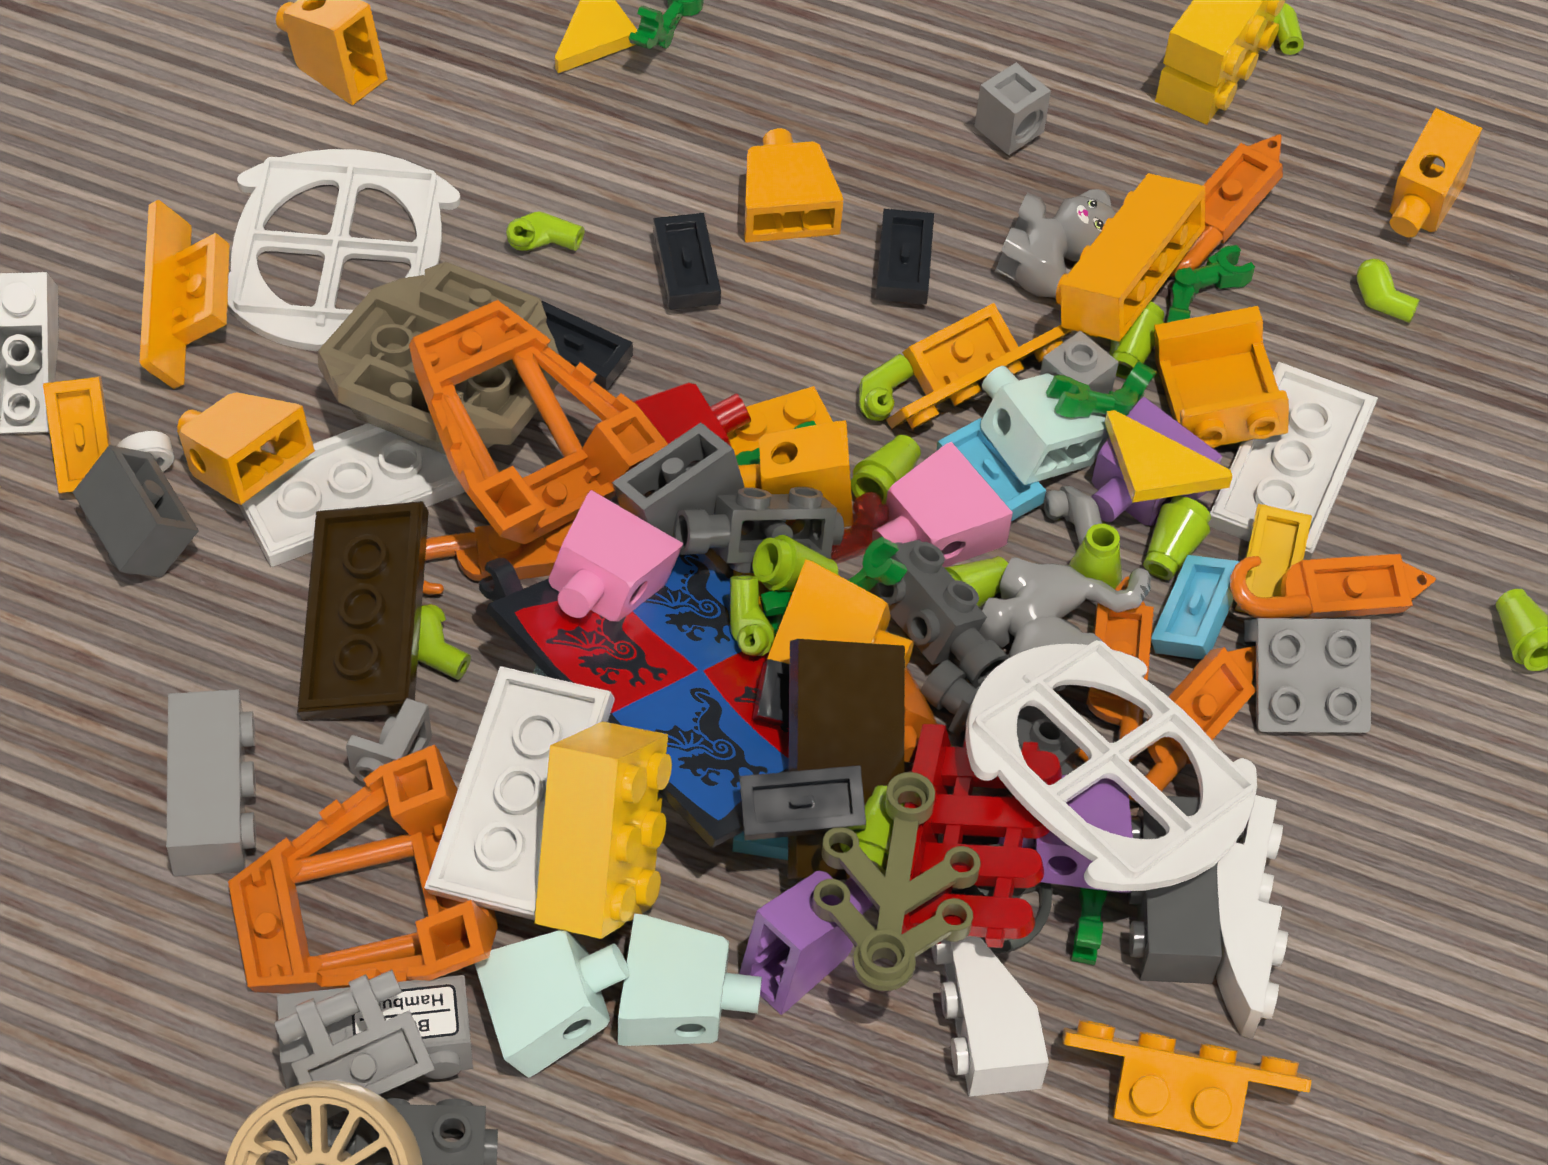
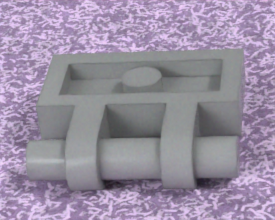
(375, 1058)

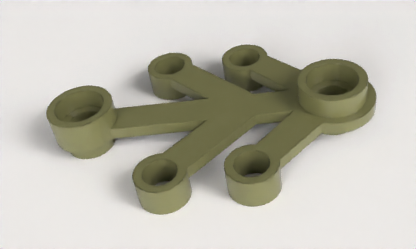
(895, 892)

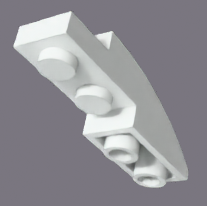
(1249, 922)

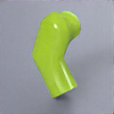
(1289, 31)
(542, 229)
(1380, 293)
(877, 387)
(747, 619)
(434, 649)

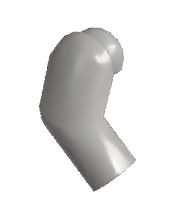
(1075, 507)

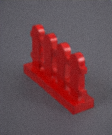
(962, 814)

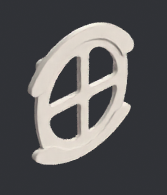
(350, 170)
(1118, 862)

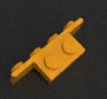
(182, 292)
(962, 356)
(1183, 1088)

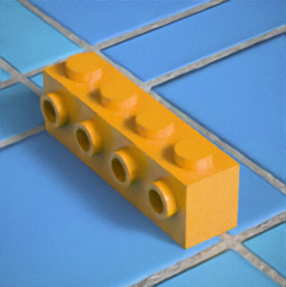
(1131, 257)

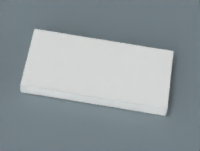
(1297, 468)
(345, 472)
(498, 812)

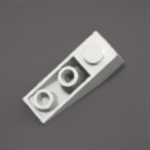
(26, 350)
(995, 1021)

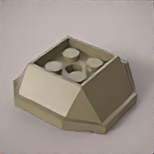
(373, 368)

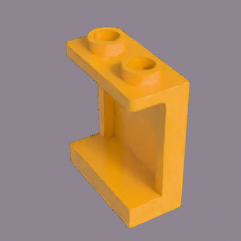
(1221, 377)

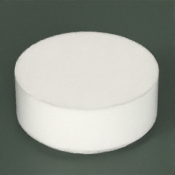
(153, 442)

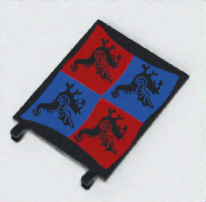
(669, 674)

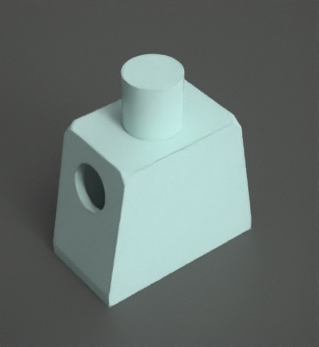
(1032, 434)
(679, 985)
(547, 996)

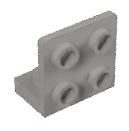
(1312, 674)

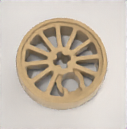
(253, 1145)

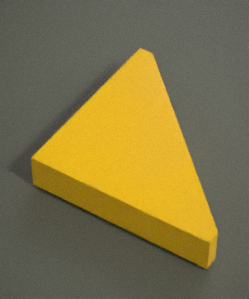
(594, 32)
(1158, 465)

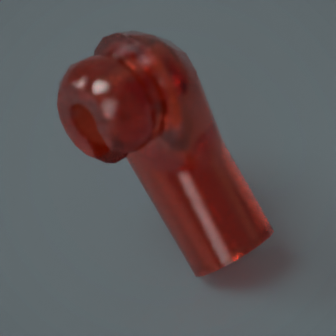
(858, 537)

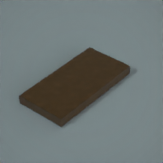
(363, 611)
(843, 714)

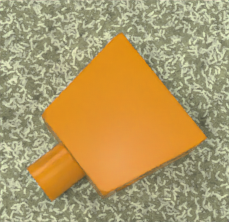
(335, 44)
(1426, 189)
(790, 191)
(244, 443)
(805, 458)
(833, 610)

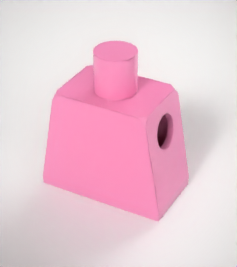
(946, 506)
(611, 561)

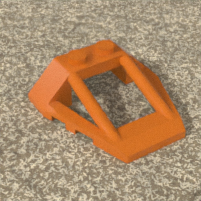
(553, 495)
(269, 909)

